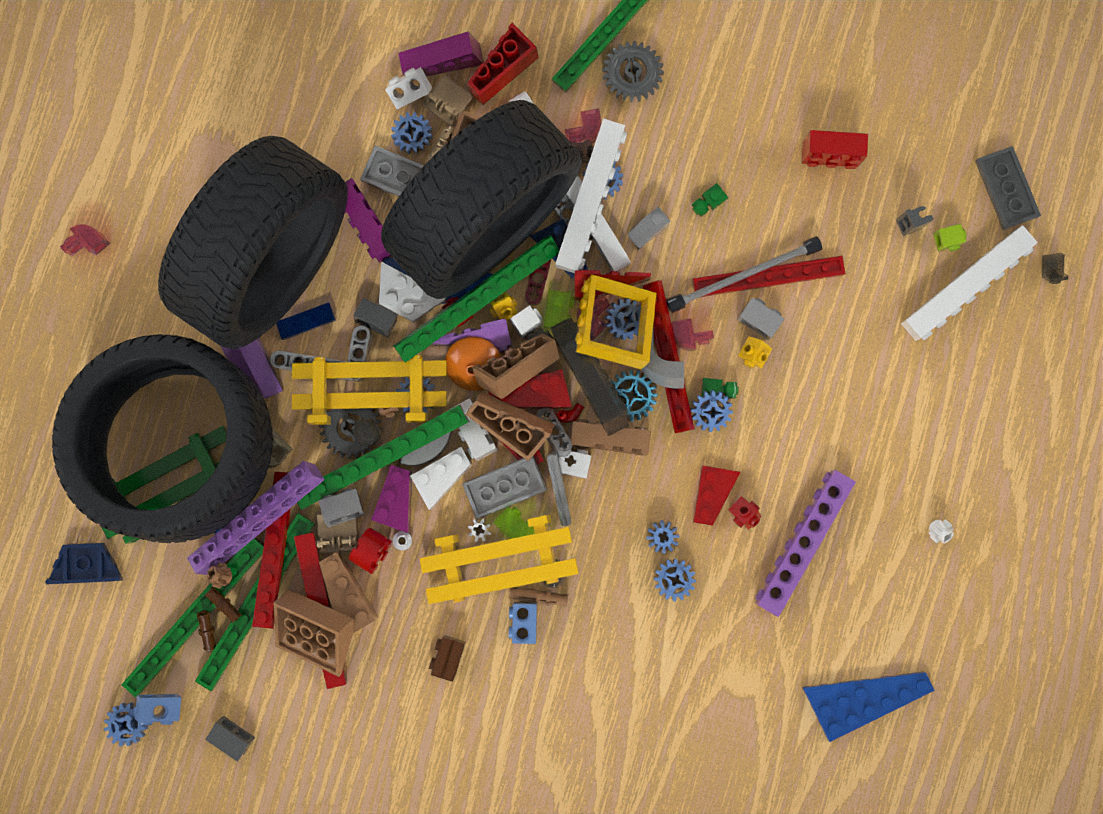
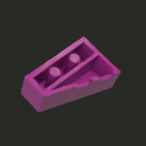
(395, 500)

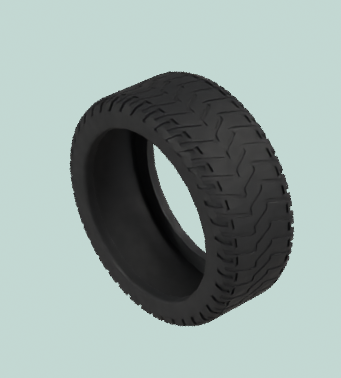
(480, 198)
(252, 241)
(89, 412)

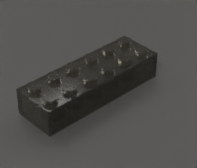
(592, 379)

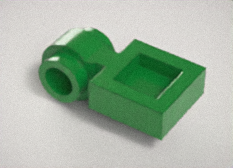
(712, 197)
(730, 389)

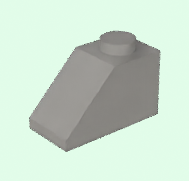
(649, 228)

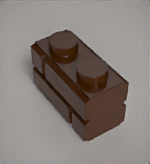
(447, 658)

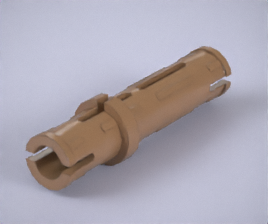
(538, 596)

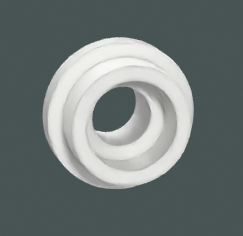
(397, 536)

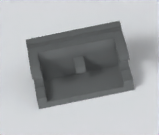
(912, 222)
(375, 317)
(230, 738)

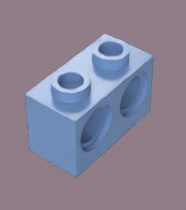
(528, 623)

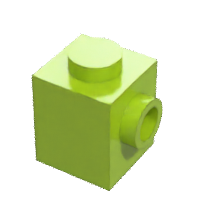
(950, 238)

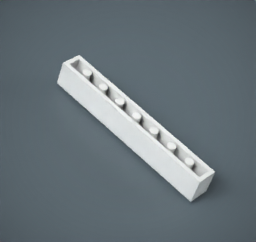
(590, 196)
(967, 284)

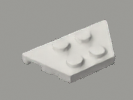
(403, 295)

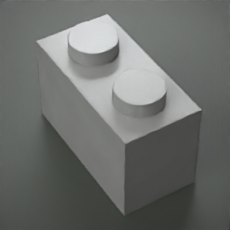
(761, 318)
(341, 507)

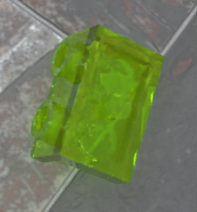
(557, 307)
(512, 524)

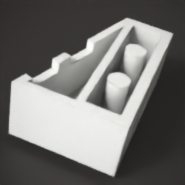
(476, 437)
(440, 476)

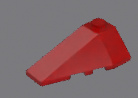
(628, 278)

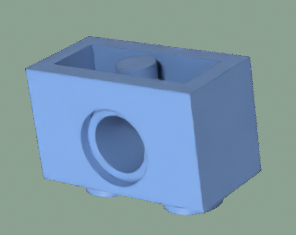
(170, 708)

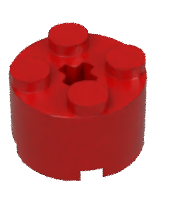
(370, 550)

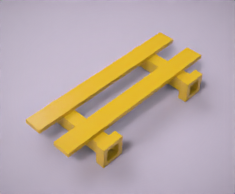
(415, 399)
(452, 560)

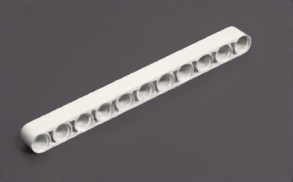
(603, 237)

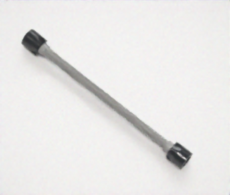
(809, 247)

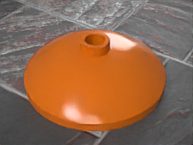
(466, 354)

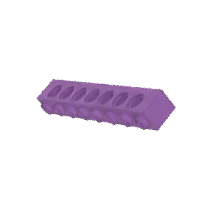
(256, 517)
(805, 554)

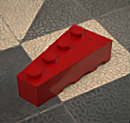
(503, 64)
(540, 392)

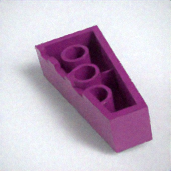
(443, 55)
(365, 221)

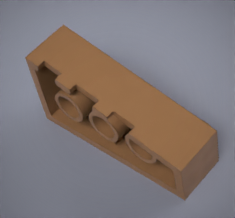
(517, 366)

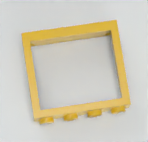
(647, 299)

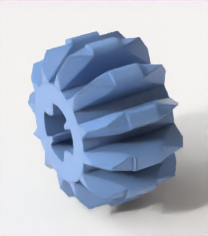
(656, 540)

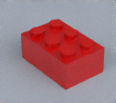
(834, 149)

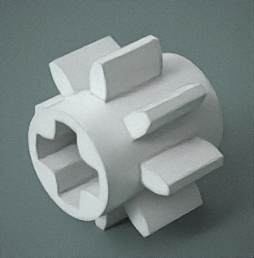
(484, 527)
(941, 531)

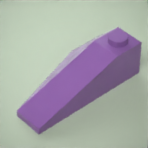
(494, 332)
(255, 363)

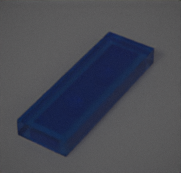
(305, 321)

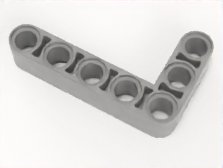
(355, 345)

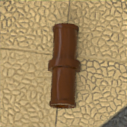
(223, 604)
(206, 630)

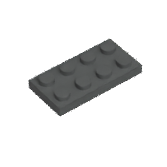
(1007, 188)

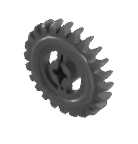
(633, 87)
(334, 438)

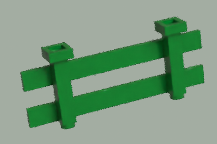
(199, 448)

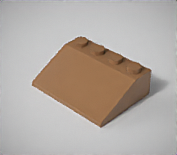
(312, 631)

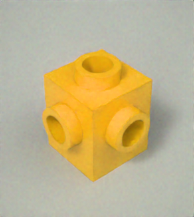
(503, 307)
(754, 352)

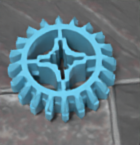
(640, 398)

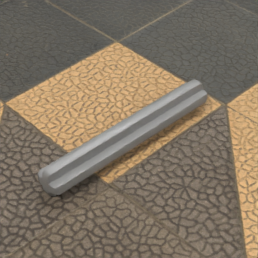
(559, 490)

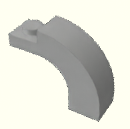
(664, 372)
(427, 452)

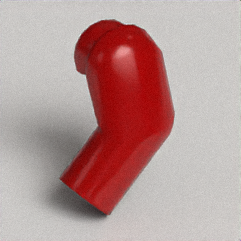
(572, 415)

